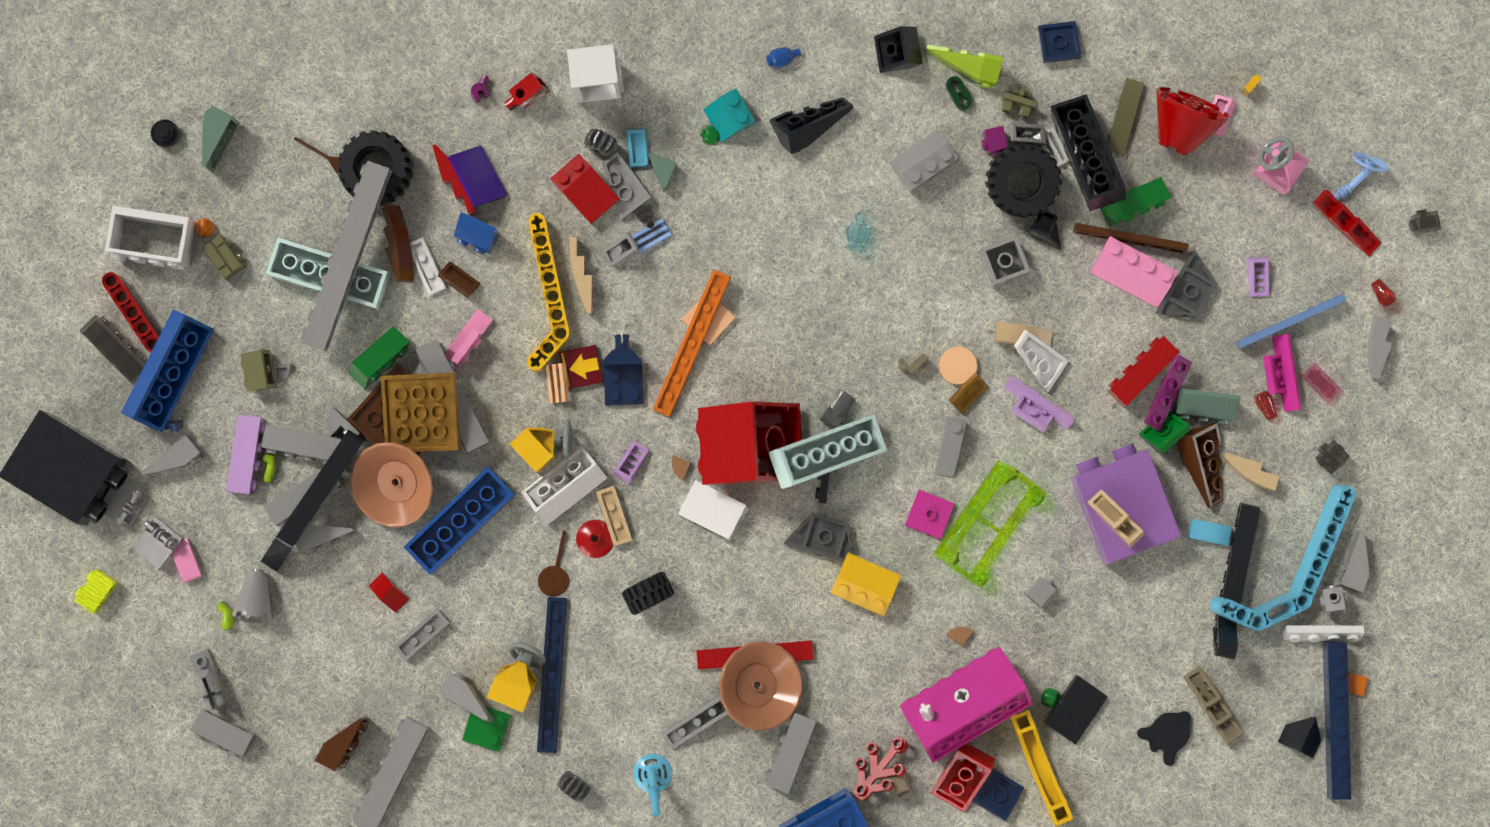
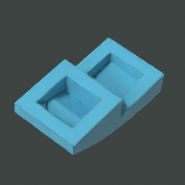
(1209, 532)

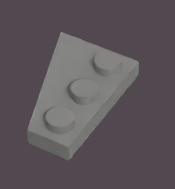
(625, 185)

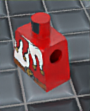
(532, 87)

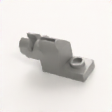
(207, 679)

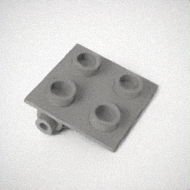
(125, 504)
(157, 542)

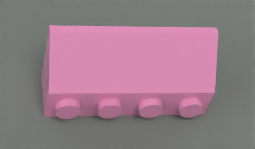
(1133, 272)

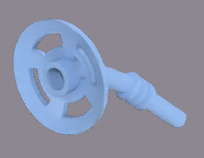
(1368, 166)

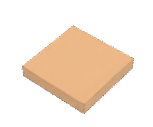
(720, 322)

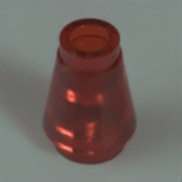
(1383, 293)
(1265, 403)

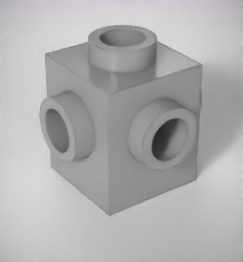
(1337, 606)

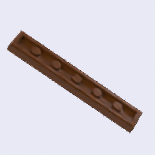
(1131, 238)

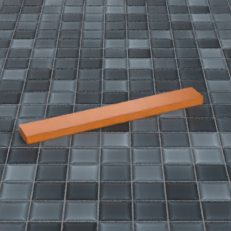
(692, 343)

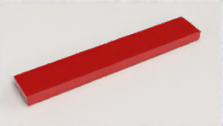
(717, 657)

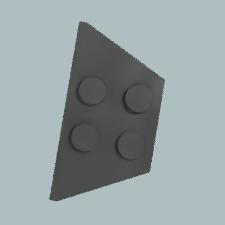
(1189, 290)
(823, 537)

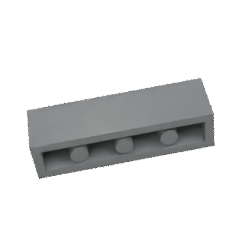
(298, 443)
(283, 505)
(791, 752)

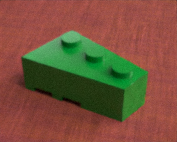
(1137, 202)
(378, 357)

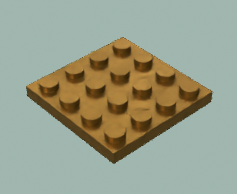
(421, 411)

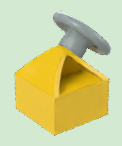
(539, 445)
(515, 681)

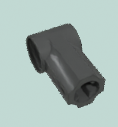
(835, 414)

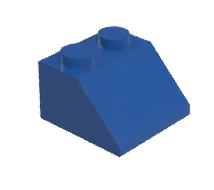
(475, 233)

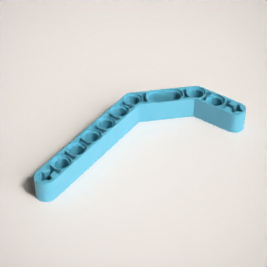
(1306, 571)

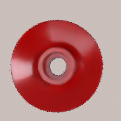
(594, 549)

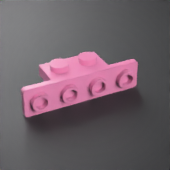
(468, 339)

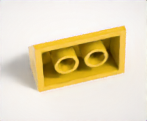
(865, 584)

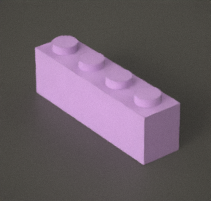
(245, 455)

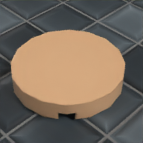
(957, 365)

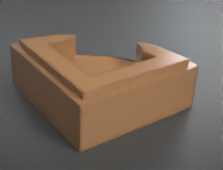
(680, 466)
(960, 634)

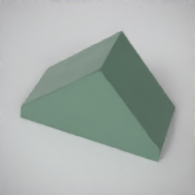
(663, 169)

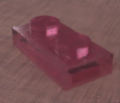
(1321, 383)

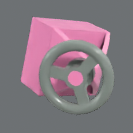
(1280, 165)

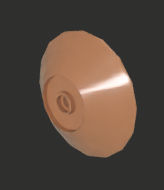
(376, 489)
(777, 691)

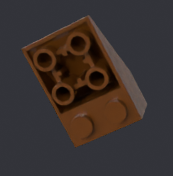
(336, 750)

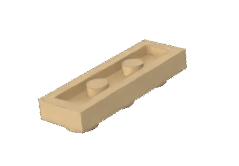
(614, 516)

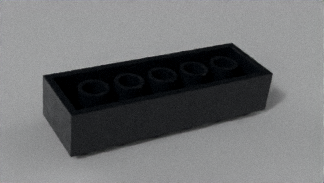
(1088, 152)

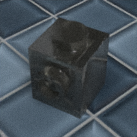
(1424, 222)

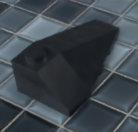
(802, 129)

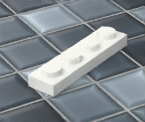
(1323, 633)

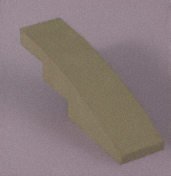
(1213, 705)

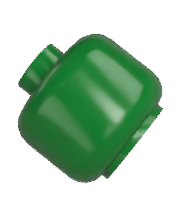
(710, 135)
(1050, 697)

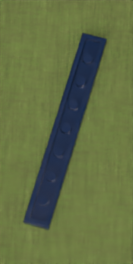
(552, 675)

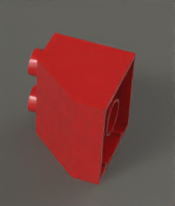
(739, 437)

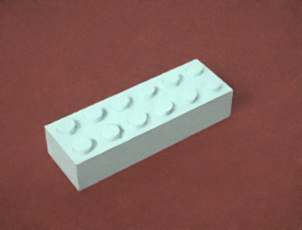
(306, 267)
(827, 451)

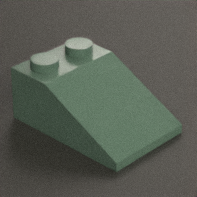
(216, 135)

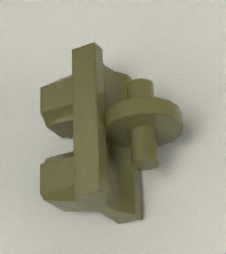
(1010, 100)

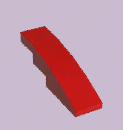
(449, 176)
(1346, 222)

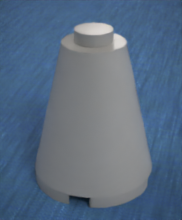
(254, 598)

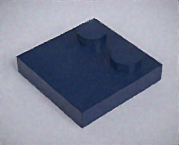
(1059, 42)
(998, 795)

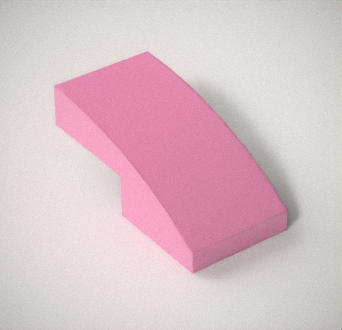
(186, 561)

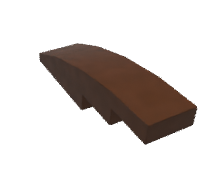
(399, 246)

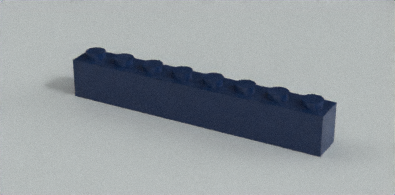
(1337, 721)

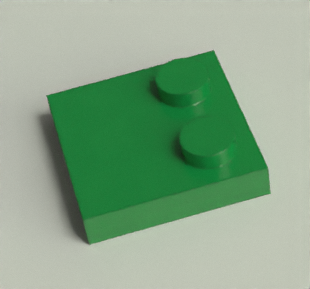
(1170, 433)
(487, 733)

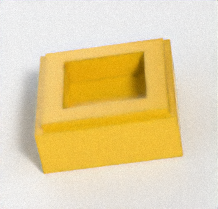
(1251, 85)

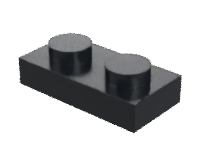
(821, 493)

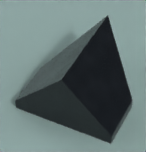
(1046, 229)
(1302, 736)

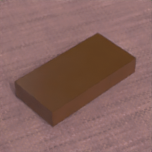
(459, 279)

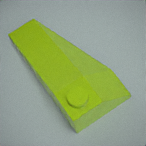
(979, 68)

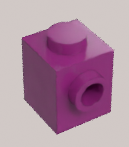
(994, 140)

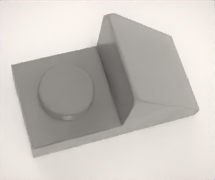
(620, 249)
(338, 421)

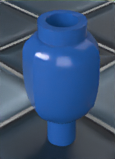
(782, 56)

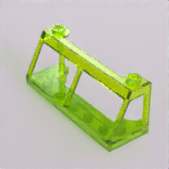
(948, 549)

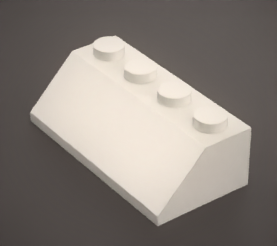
(564, 485)

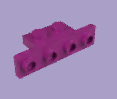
(1167, 392)

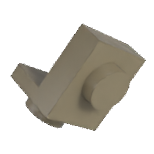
(919, 364)

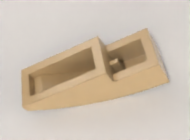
(1010, 333)
(1251, 471)
(1116, 518)

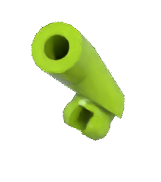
(270, 471)
(227, 620)

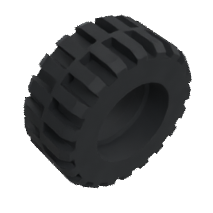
(370, 143)
(1047, 187)

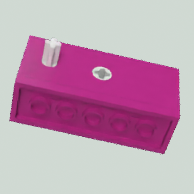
(966, 704)

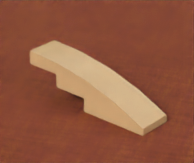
(583, 282)

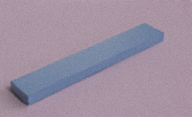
(1291, 321)

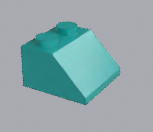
(729, 115)

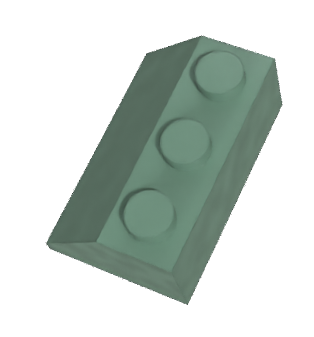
(1206, 406)

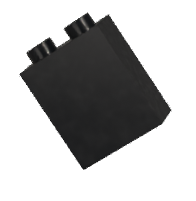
(65, 469)

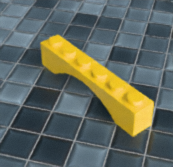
(1040, 768)

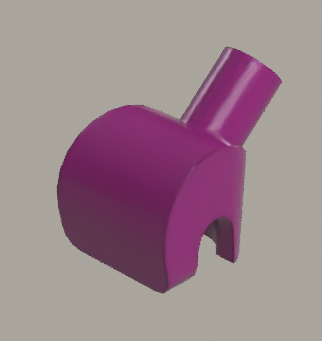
(480, 88)

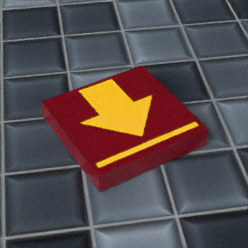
(581, 366)

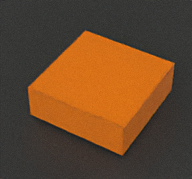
(1357, 684)

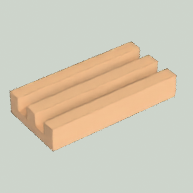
(555, 383)

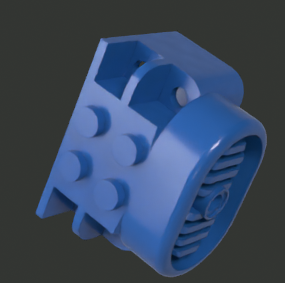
(834, 811)

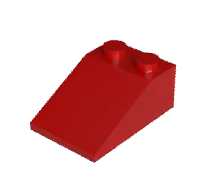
(584, 189)
(963, 776)

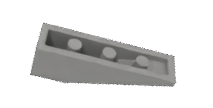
(695, 722)

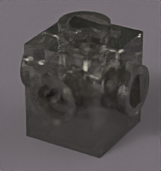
(1331, 456)

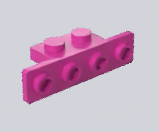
(1282, 373)

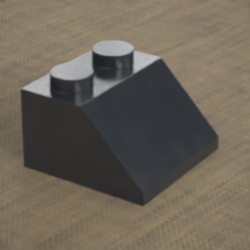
(898, 49)

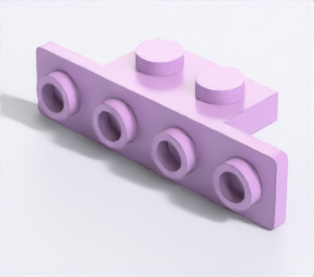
(1035, 408)

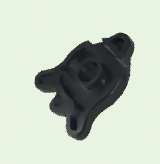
(1168, 733)

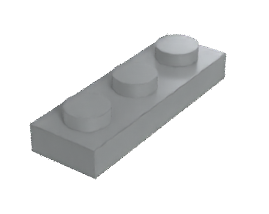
(421, 634)

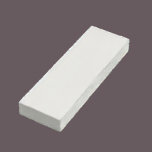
(426, 267)

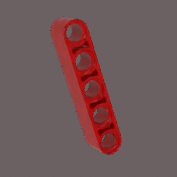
(126, 307)

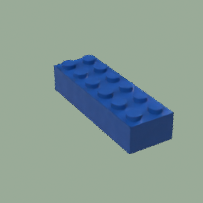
(167, 370)
(459, 521)

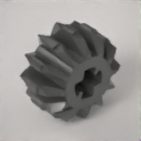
(600, 142)
(573, 786)

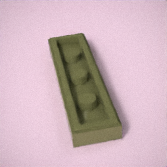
(1125, 116)

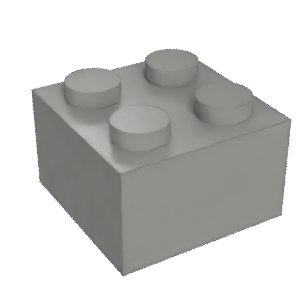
(1004, 261)

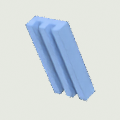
(656, 241)

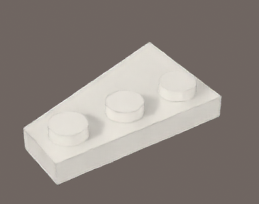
(1040, 359)

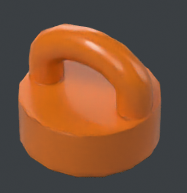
(204, 227)

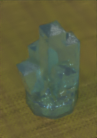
(858, 233)

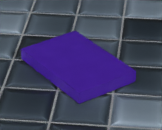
(477, 176)

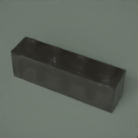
(114, 348)

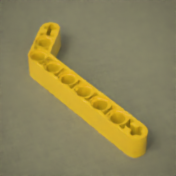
(548, 288)

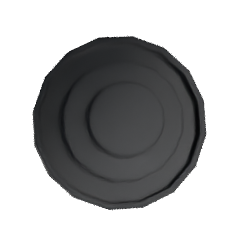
(165, 133)

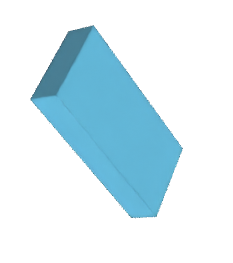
(637, 148)

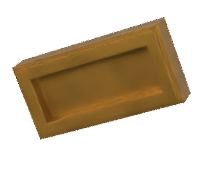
(968, 393)

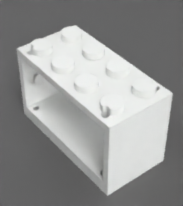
(595, 73)
(115, 229)

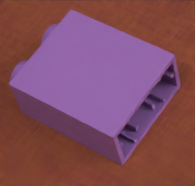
(1137, 490)

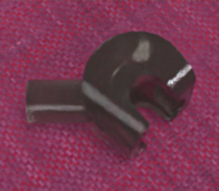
(645, 215)

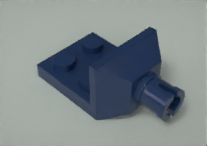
(623, 375)

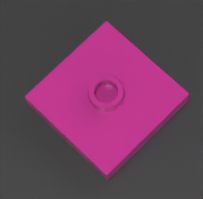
(929, 514)

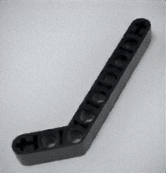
(312, 500)
(1225, 631)

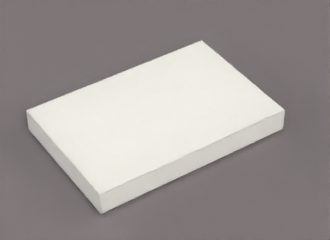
(712, 510)

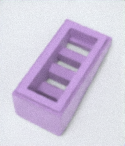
(1265, 268)
(628, 478)

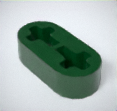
(955, 95)

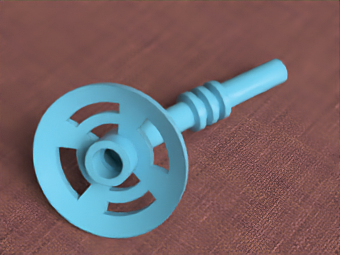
(652, 774)

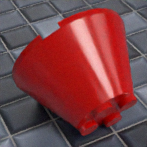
(1186, 120)

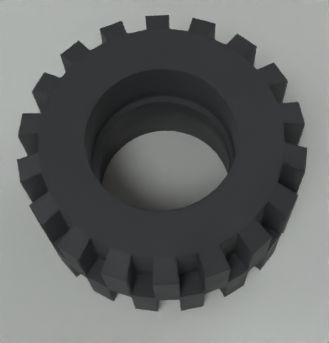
(648, 593)

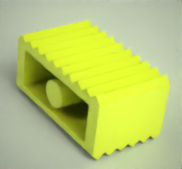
(95, 591)

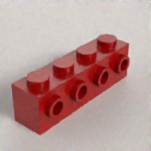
(1146, 368)

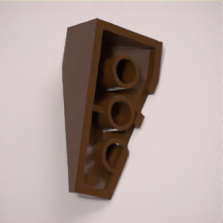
(1201, 456)

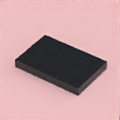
(1075, 709)

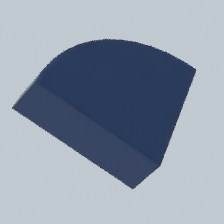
(174, 425)

